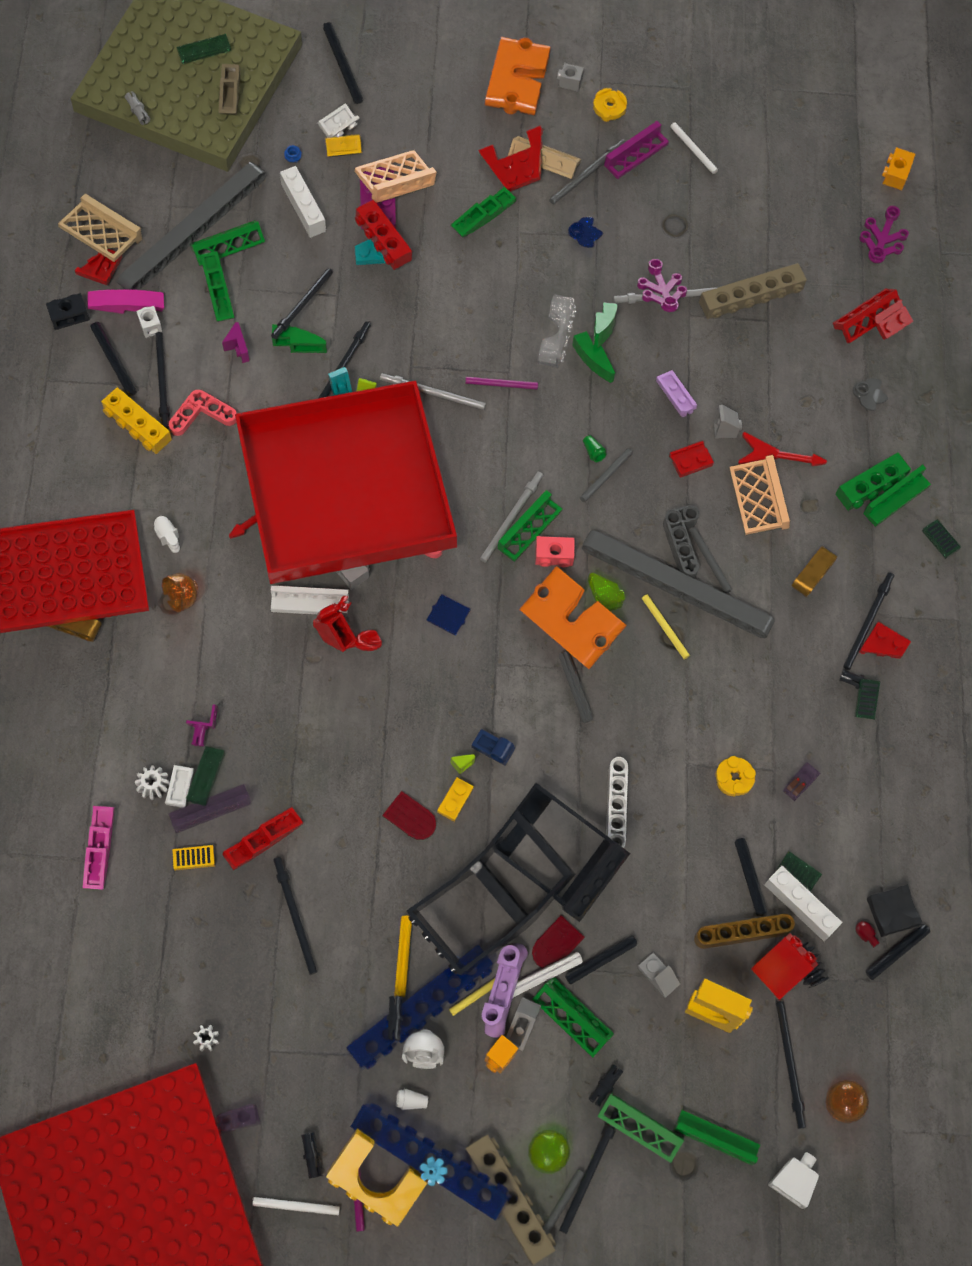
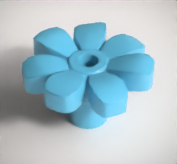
(437, 1170)

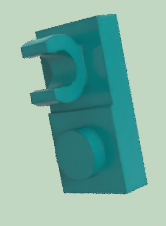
(340, 381)

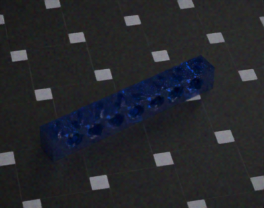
(424, 996)
(499, 1194)

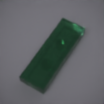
(203, 48)
(205, 776)

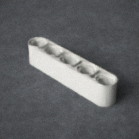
(616, 796)

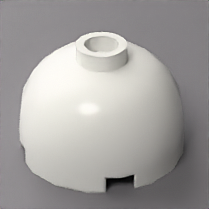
(423, 1049)

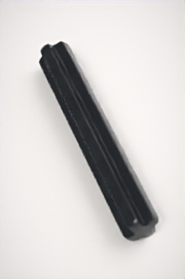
(750, 876)
(898, 951)
(601, 959)

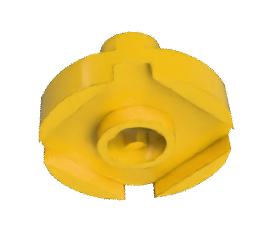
(609, 112)
(724, 777)

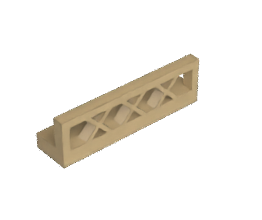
(551, 159)

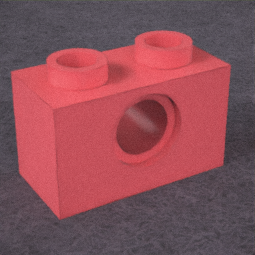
(562, 545)

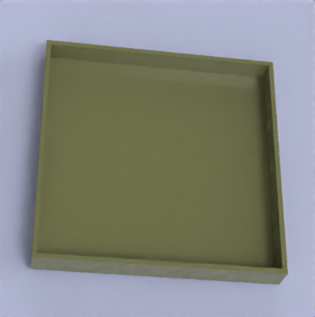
(185, 96)

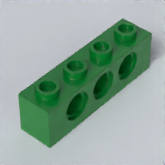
(893, 465)

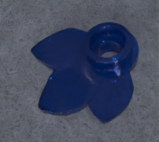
(586, 232)

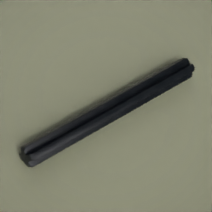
(342, 62)

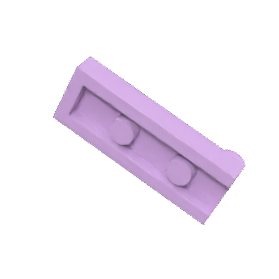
(676, 393)

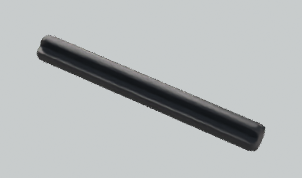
(113, 359)

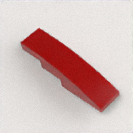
(263, 838)

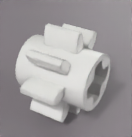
(203, 1032)

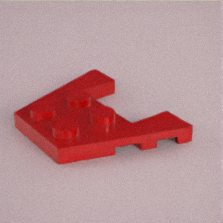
(519, 168)

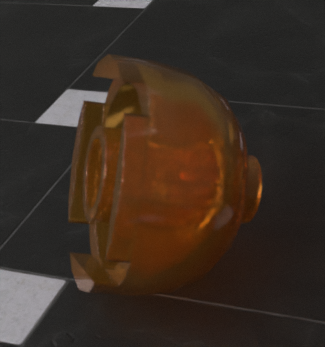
(180, 590)
(847, 1101)

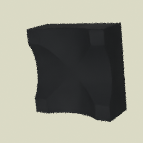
(894, 911)

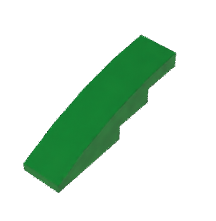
(484, 212)
(217, 286)

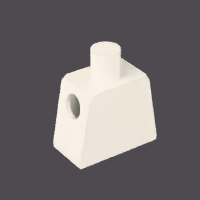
(796, 1180)

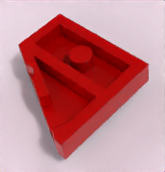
(99, 268)
(885, 642)

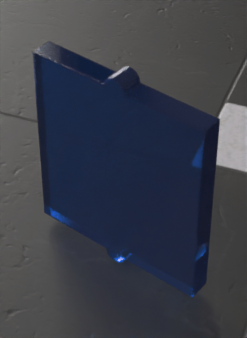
(448, 615)

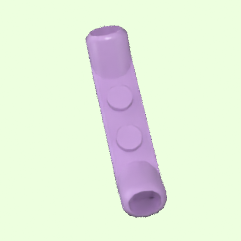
(502, 992)

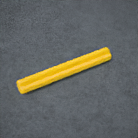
(403, 957)

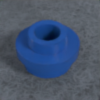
(292, 153)

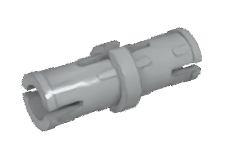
(137, 108)

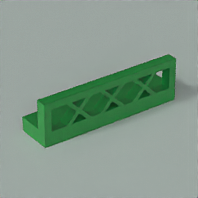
(228, 235)
(897, 496)
(526, 520)
(579, 1014)
(645, 1120)
(717, 1137)

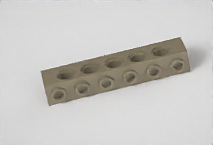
(743, 289)
(534, 1252)

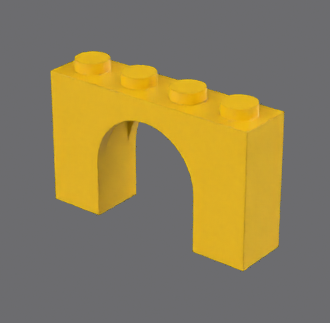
(719, 1006)
(391, 1204)

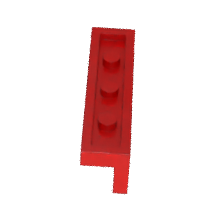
(864, 310)

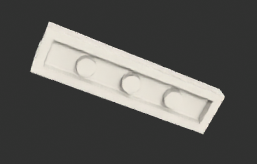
(304, 599)

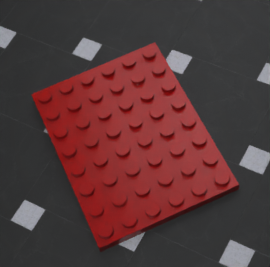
(70, 571)

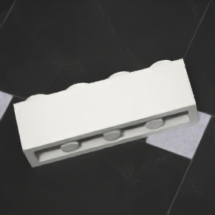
(302, 201)
(803, 903)

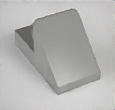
(659, 975)

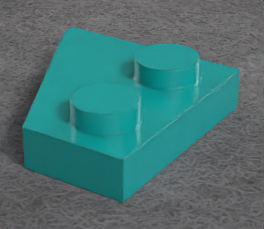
(367, 254)

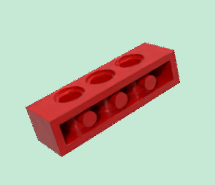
(372, 212)

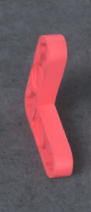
(197, 407)

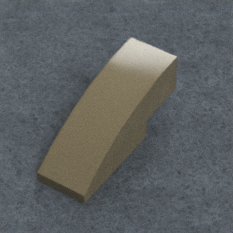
(229, 89)

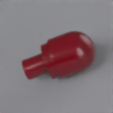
(867, 933)

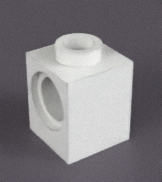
(149, 327)

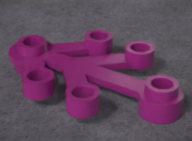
(883, 238)
(668, 302)

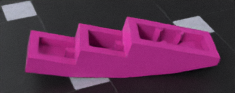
(121, 300)
(98, 847)

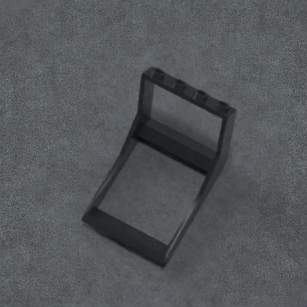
(593, 876)
(497, 890)

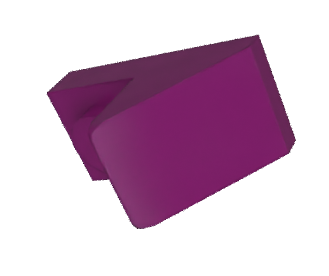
(235, 340)

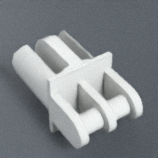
(167, 533)

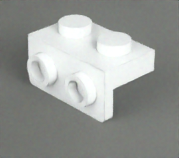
(338, 121)

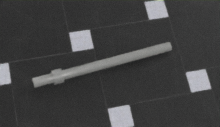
(632, 298)
(435, 392)
(530, 489)

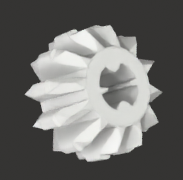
(146, 778)

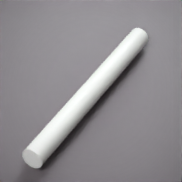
(694, 148)
(296, 1206)

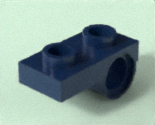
(493, 747)

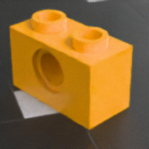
(898, 169)
(500, 1055)

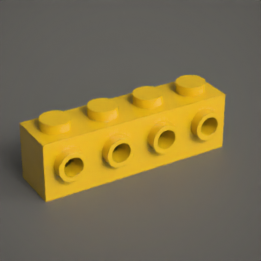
(136, 421)

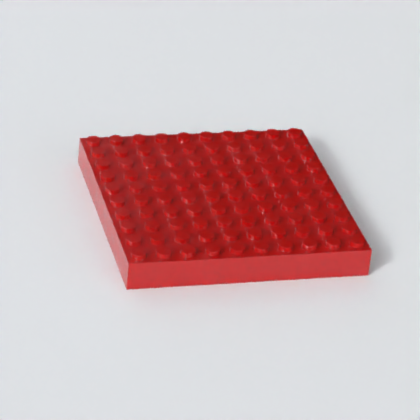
(345, 482)
(128, 1182)

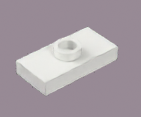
(179, 786)

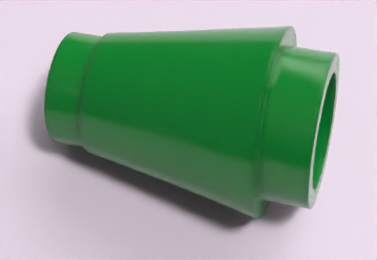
(594, 449)

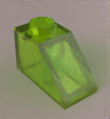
(606, 592)

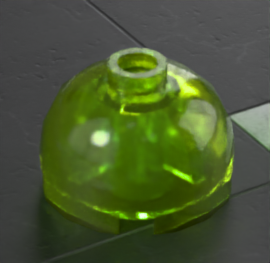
(549, 1151)

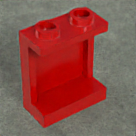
(785, 965)

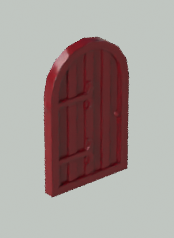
(411, 817)
(556, 943)

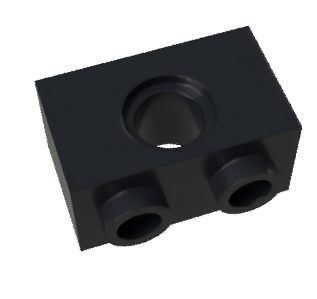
(76, 314)

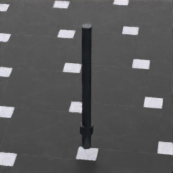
(284, 324)
(358, 338)
(164, 411)
(883, 591)
(283, 878)
(797, 1105)
(607, 1134)

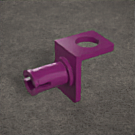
(201, 727)

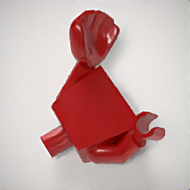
(338, 634)

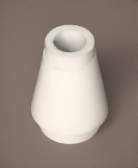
(409, 1099)

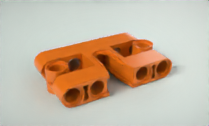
(512, 73)
(578, 636)

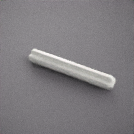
(547, 973)

